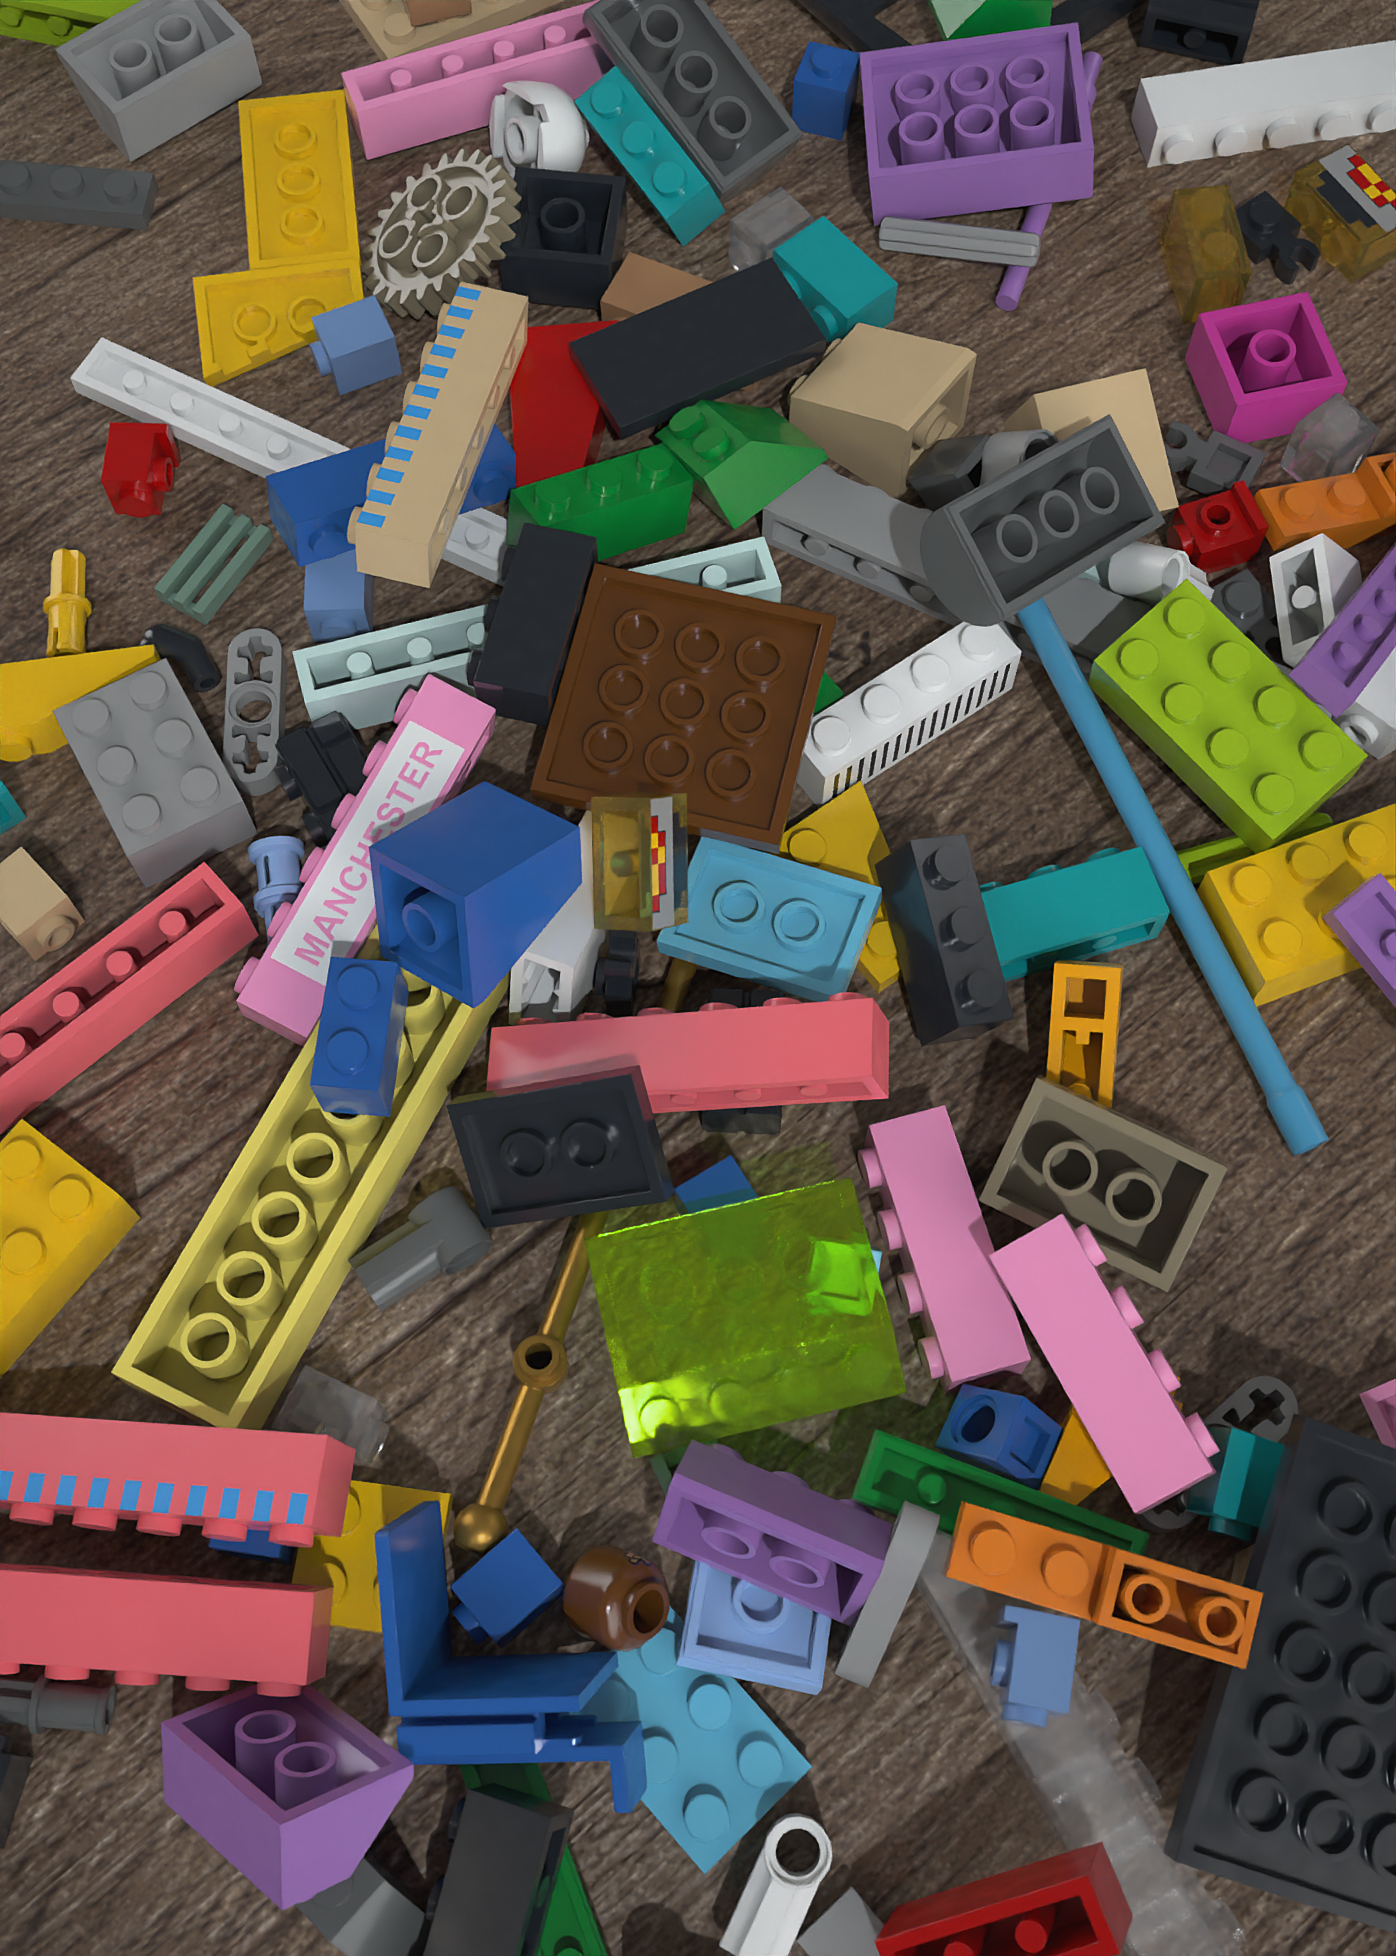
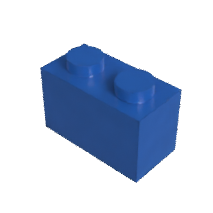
(359, 1037)

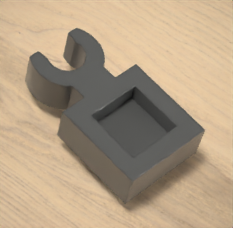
(1212, 463)
(1249, 609)

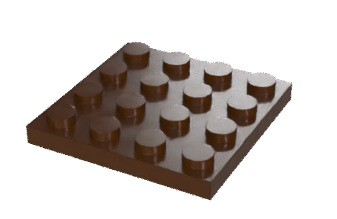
(689, 698)

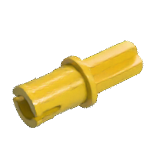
(67, 604)

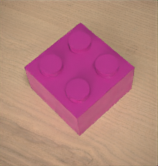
(1263, 366)

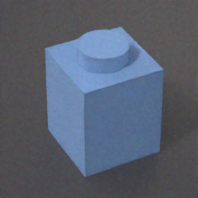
(355, 345)
(338, 598)

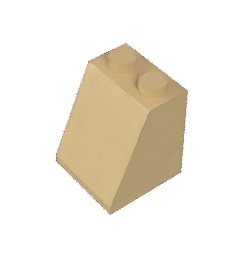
(883, 402)
(1132, 408)

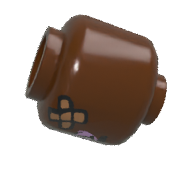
(616, 1598)

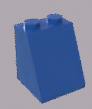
(472, 888)

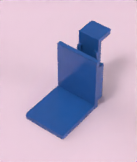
(491, 1703)

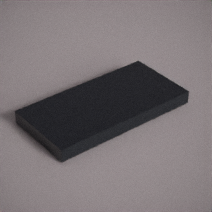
(697, 347)

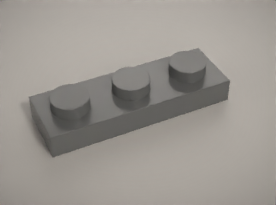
(76, 194)

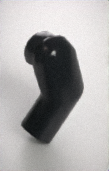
(184, 649)

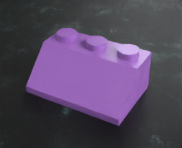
(773, 1531)
(282, 1787)

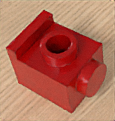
(139, 467)
(1219, 529)

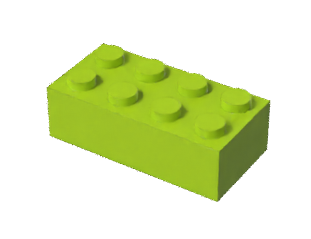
(1224, 718)

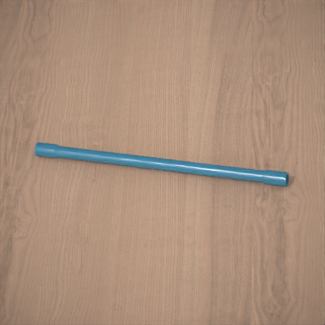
(1283, 1095)

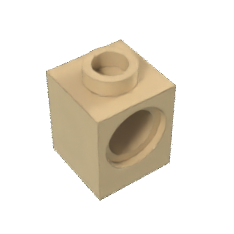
(34, 906)

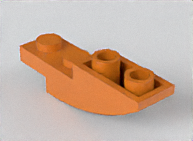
(1342, 507)
(1103, 1584)

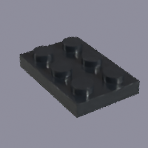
(561, 1148)

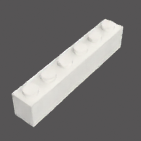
(1266, 104)

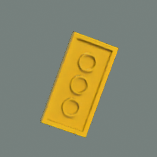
(298, 179)

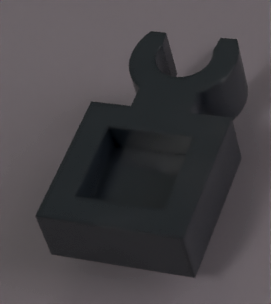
(1272, 234)
(619, 973)

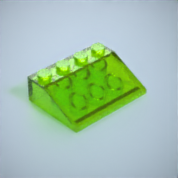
(744, 1316)

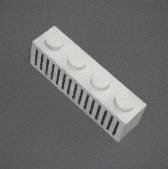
(906, 708)

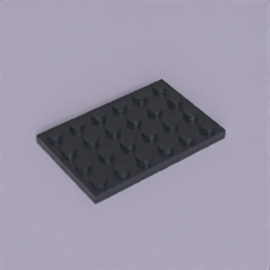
(1301, 1745)

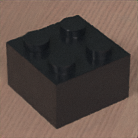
(566, 237)

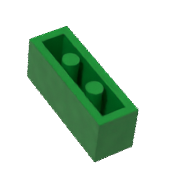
(618, 501)

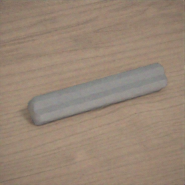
(959, 241)

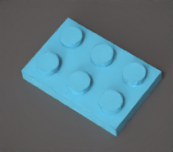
(772, 920)
(707, 1746)

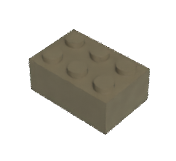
(1104, 1169)

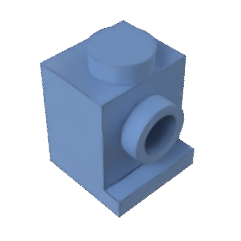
(1033, 1665)

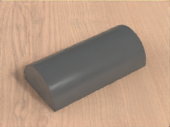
(697, 87)
(1037, 526)

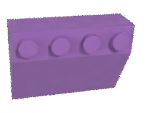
(977, 124)

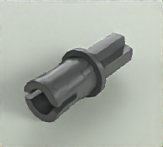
(56, 1705)

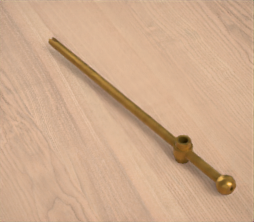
(483, 1524)

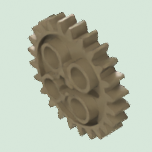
(441, 233)

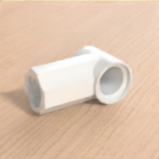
(1153, 572)
(774, 1897)

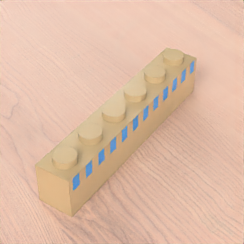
(440, 436)

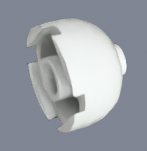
(537, 128)

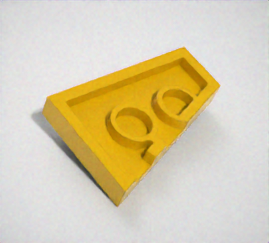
(267, 312)
(849, 842)

